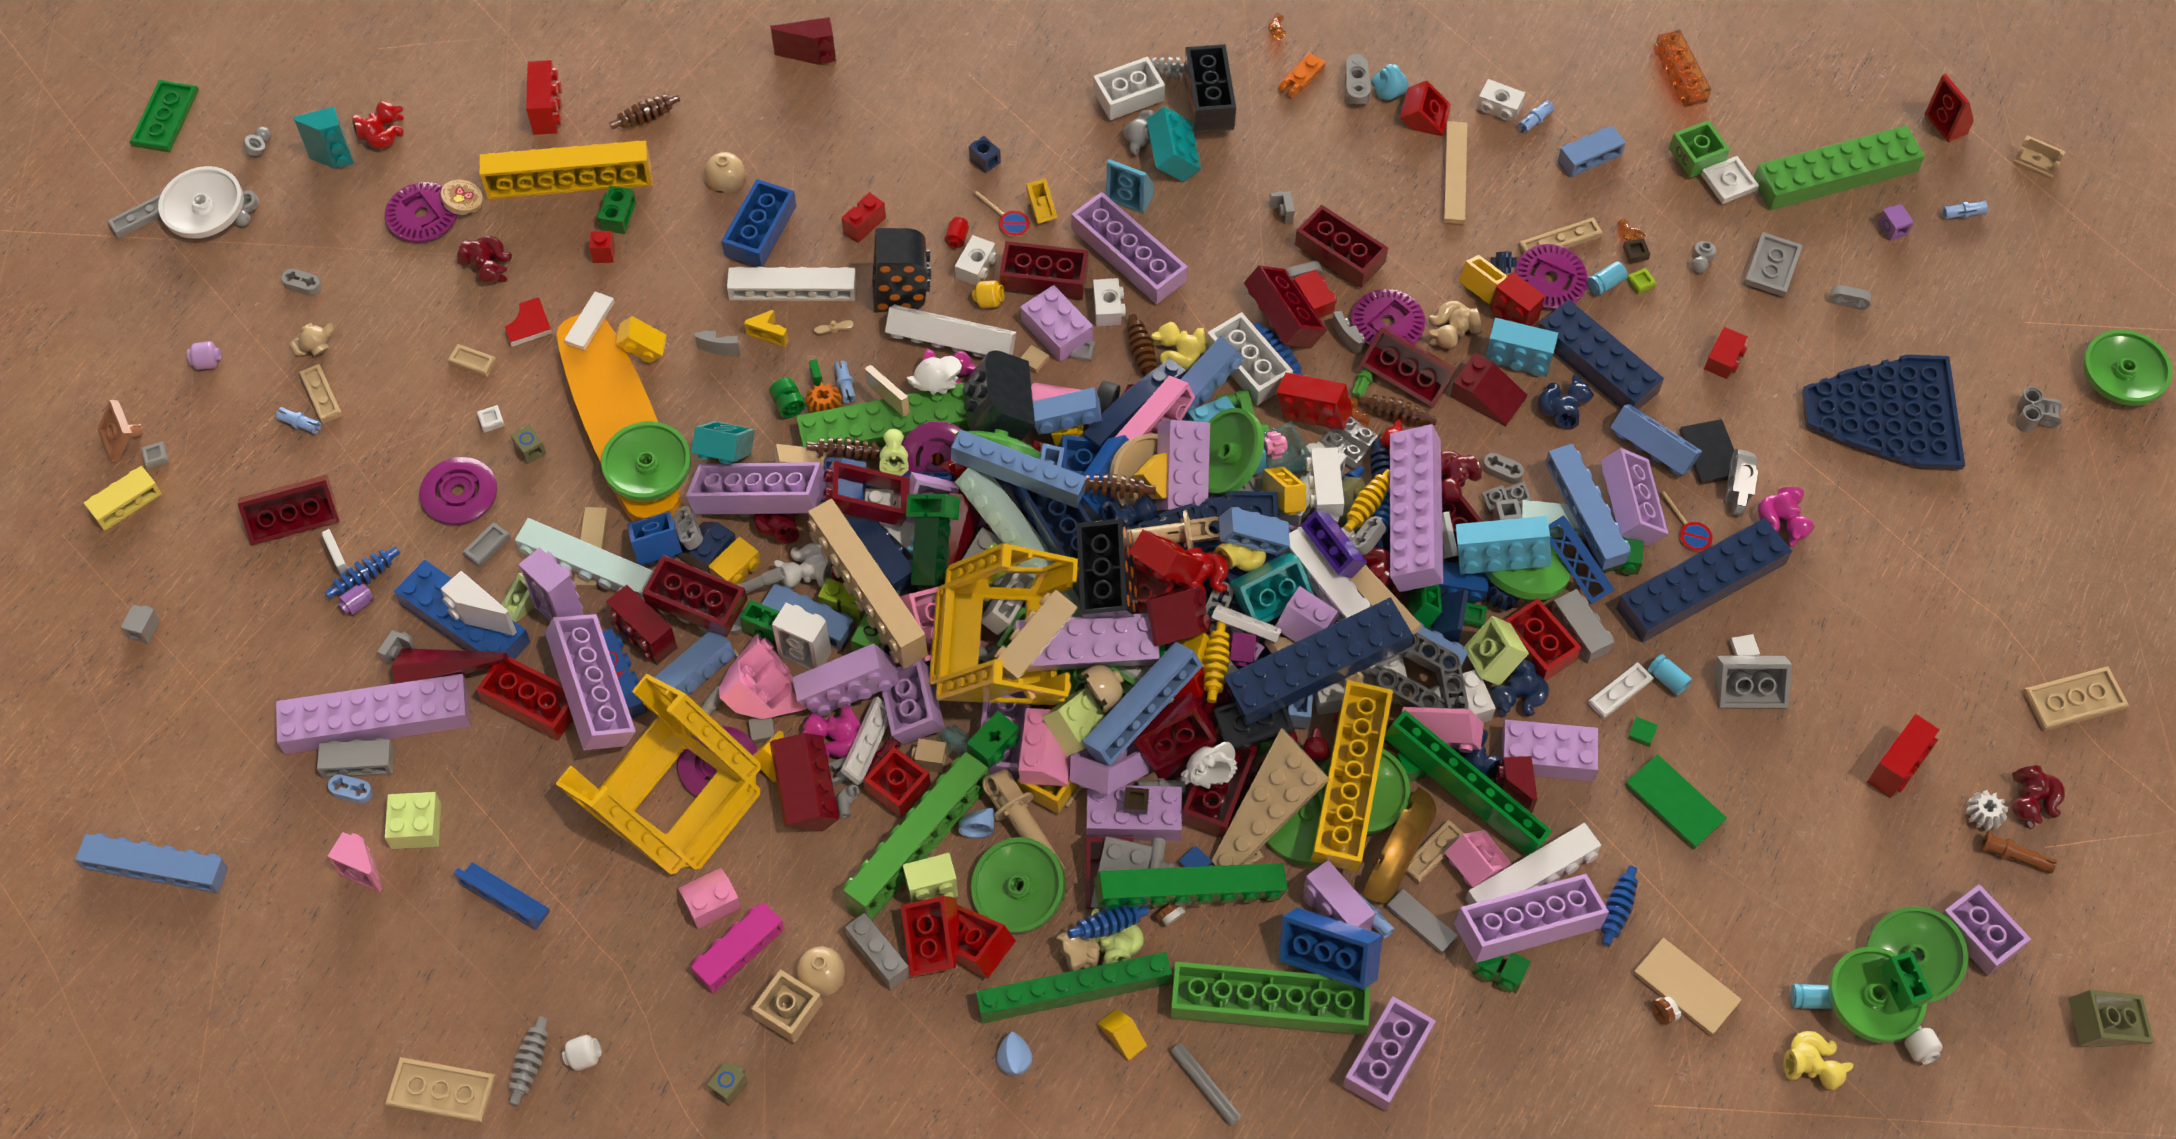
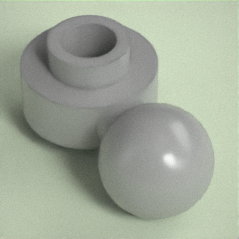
(255, 143)
(250, 203)
(1703, 253)

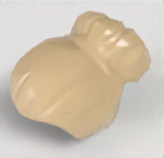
(1079, 952)

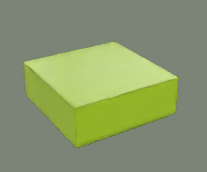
(1641, 281)

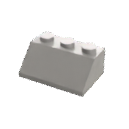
(1753, 681)

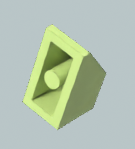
(518, 599)

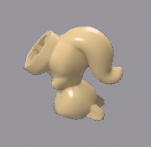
(1460, 320)

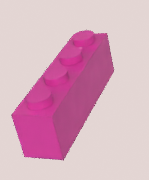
(737, 947)

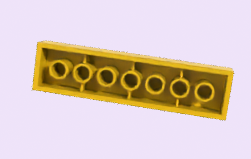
(565, 169)
(1352, 775)

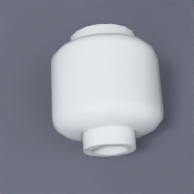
(1923, 1045)
(582, 1052)

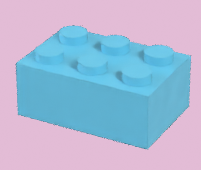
(1521, 347)

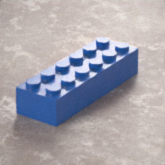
(423, 597)

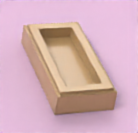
(472, 360)

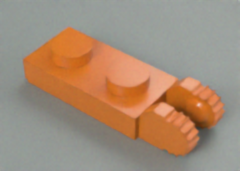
(1302, 75)

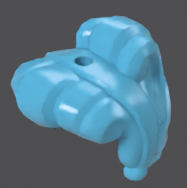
(1390, 82)

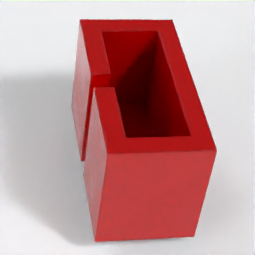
(862, 220)
(1316, 293)
(1726, 352)

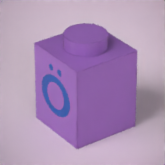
(1895, 222)

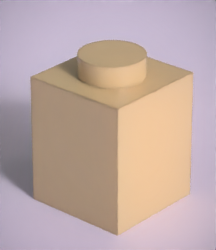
(930, 755)

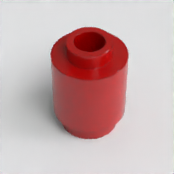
(956, 232)

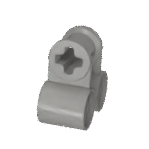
(2037, 410)

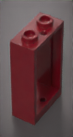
(865, 509)

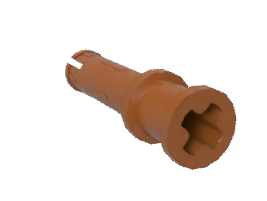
(2008, 849)

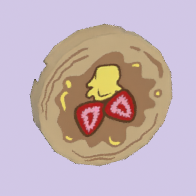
(461, 197)

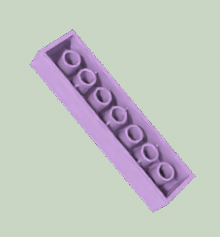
(1416, 508)
(373, 713)

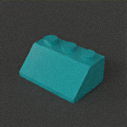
(324, 137)
(1270, 587)

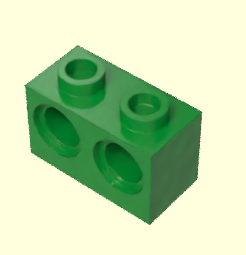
(616, 209)

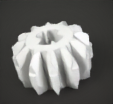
(1986, 810)

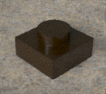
(1636, 250)
(1136, 800)

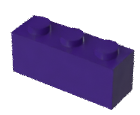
(1333, 544)

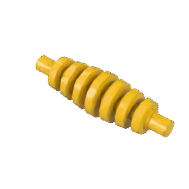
(1368, 501)
(1216, 662)

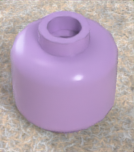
(204, 355)

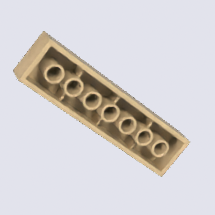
(867, 584)

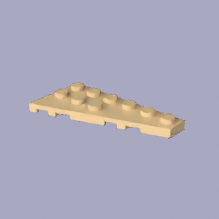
(1277, 793)

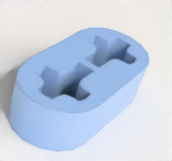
(349, 792)

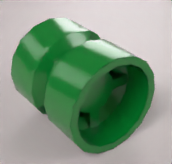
(787, 397)

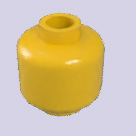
(988, 294)

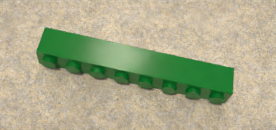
(1467, 783)
(1190, 885)
(1074, 987)

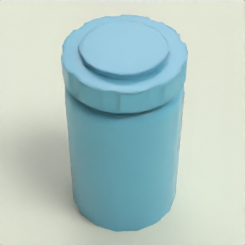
(1607, 278)
(1670, 674)
(1810, 996)

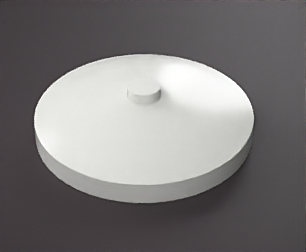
(201, 202)

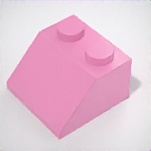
(1477, 857)
(354, 861)
(710, 898)

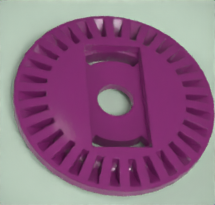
(402, 209)
(1561, 263)
(1386, 302)
(935, 438)
(461, 508)
(695, 771)

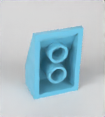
(1128, 186)

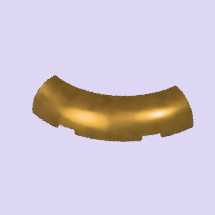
(1401, 847)

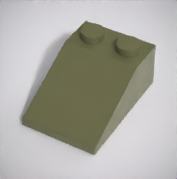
(2110, 1019)

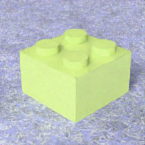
(1495, 650)
(1074, 720)
(413, 820)
(930, 878)

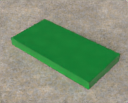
(164, 116)
(1675, 801)

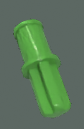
(1363, 380)

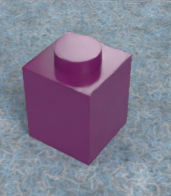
(1243, 648)

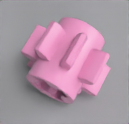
(1275, 445)

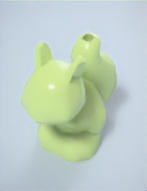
(893, 455)
(1120, 945)

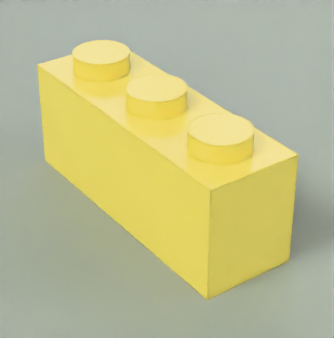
(122, 498)

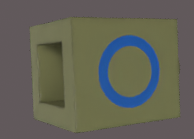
(528, 444)
(728, 1082)

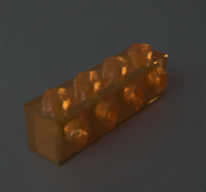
(1682, 68)

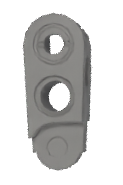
(1357, 80)
(1741, 480)

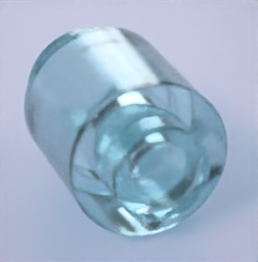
(955, 739)

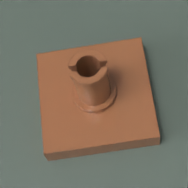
(116, 431)

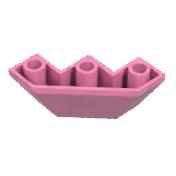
(768, 692)

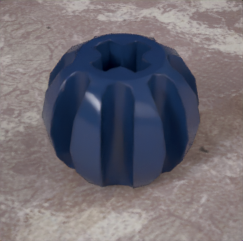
(1500, 598)

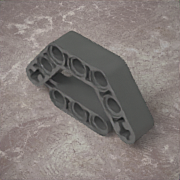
(1433, 664)

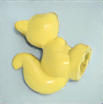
(1188, 346)
(1241, 557)
(1806, 1058)

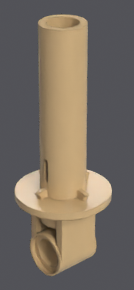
(1185, 532)
(1013, 805)

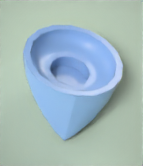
(977, 824)
(1014, 1055)

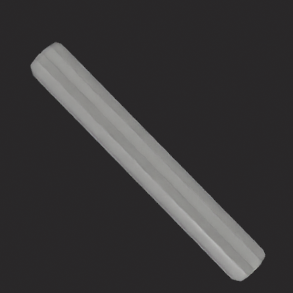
(1206, 1084)

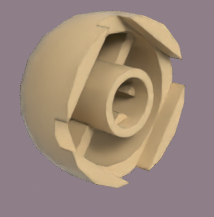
(725, 173)
(1104, 685)
(821, 970)

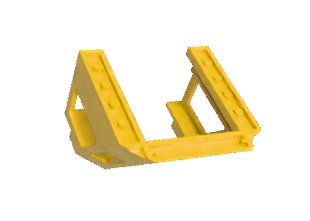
(959, 620)
(710, 814)

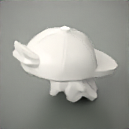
(936, 374)
(1211, 765)

